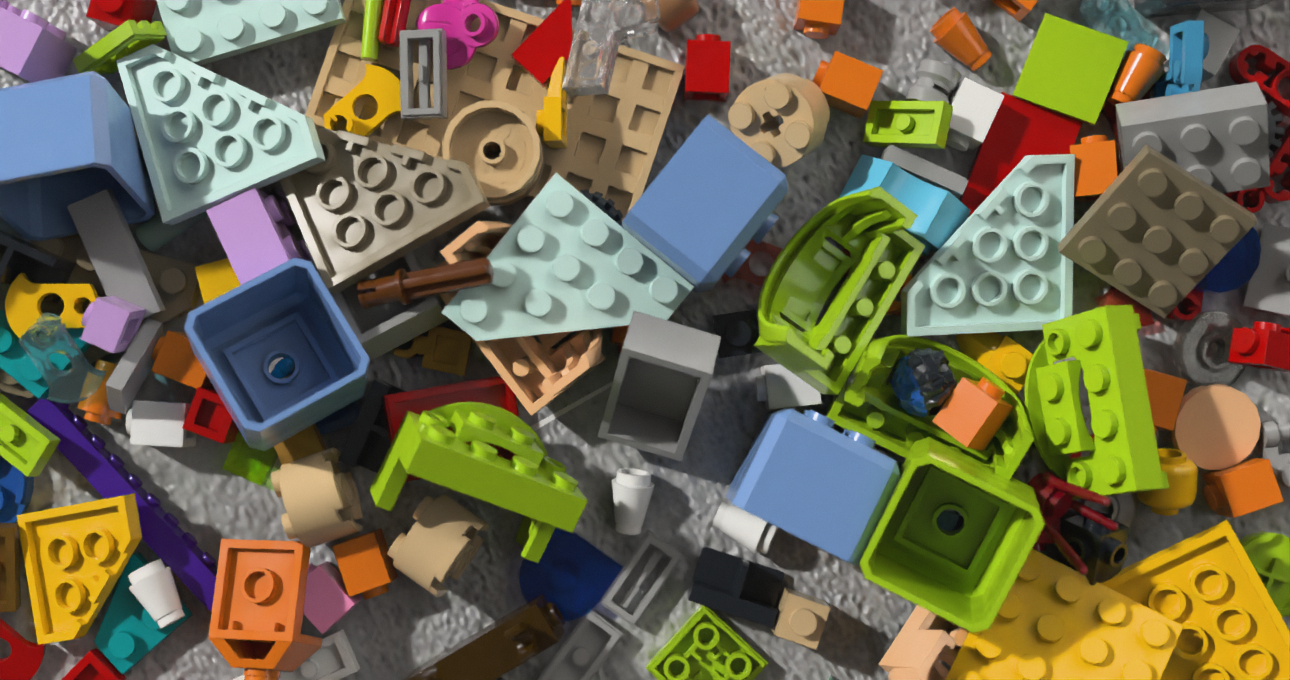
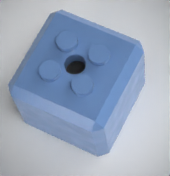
(64, 145)
(708, 205)
(273, 318)
(815, 481)

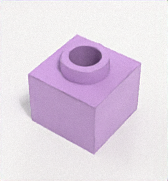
(111, 323)

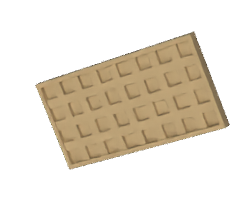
(608, 135)

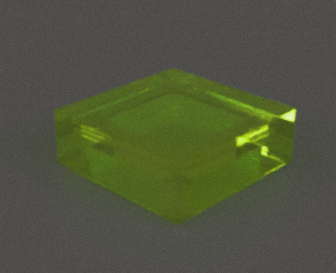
(250, 462)

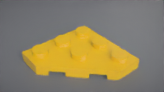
(75, 561)

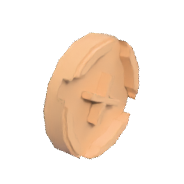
(1216, 426)

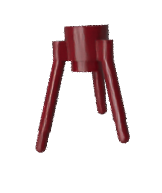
(1055, 501)

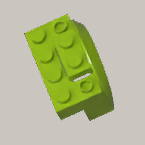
(809, 268)
(872, 410)
(1124, 443)
(526, 485)

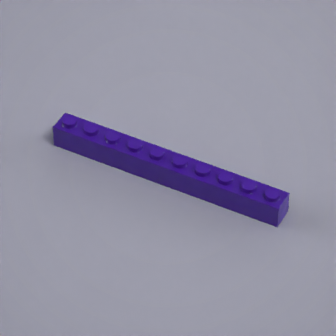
(111, 480)

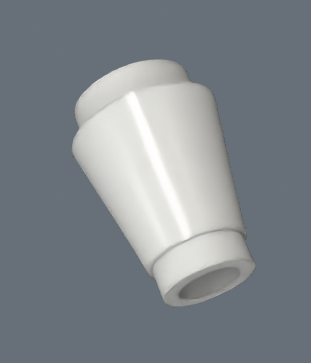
(631, 499)
(745, 528)
(157, 592)

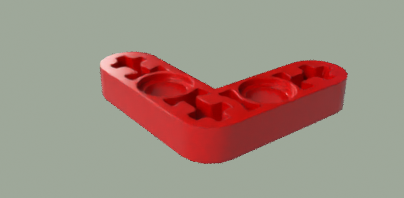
(1267, 62)

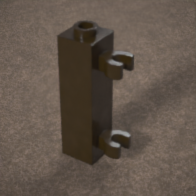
(498, 645)

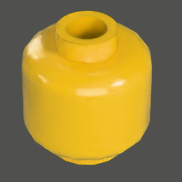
(1182, 484)

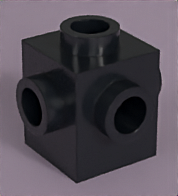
(1096, 545)

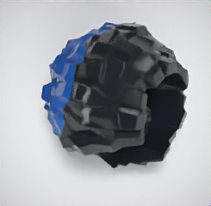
(923, 382)

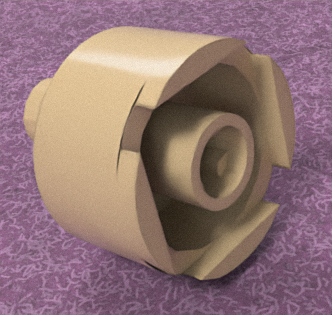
(797, 102)
(317, 499)
(438, 543)

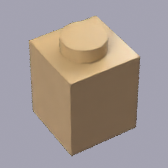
(800, 618)

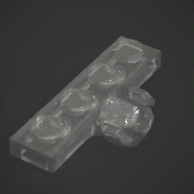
(596, 41)

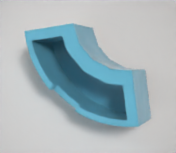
(936, 208)

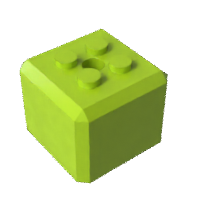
(960, 571)

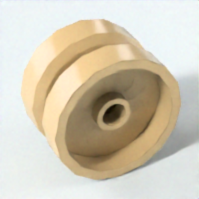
(492, 127)

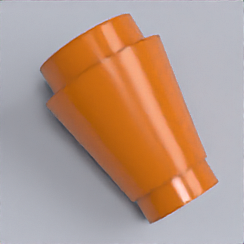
(960, 38)
(1137, 74)

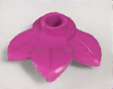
(456, 20)

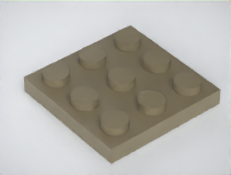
(1156, 232)

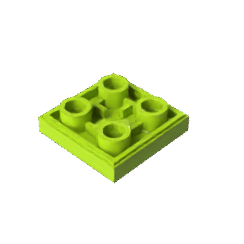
(1070, 69)
(706, 651)

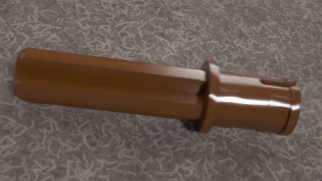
(426, 282)

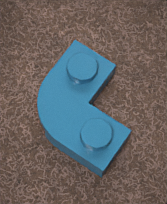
(1186, 55)

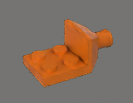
(261, 607)

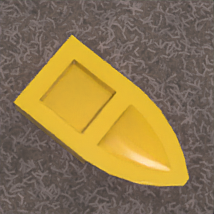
(553, 119)
(999, 355)

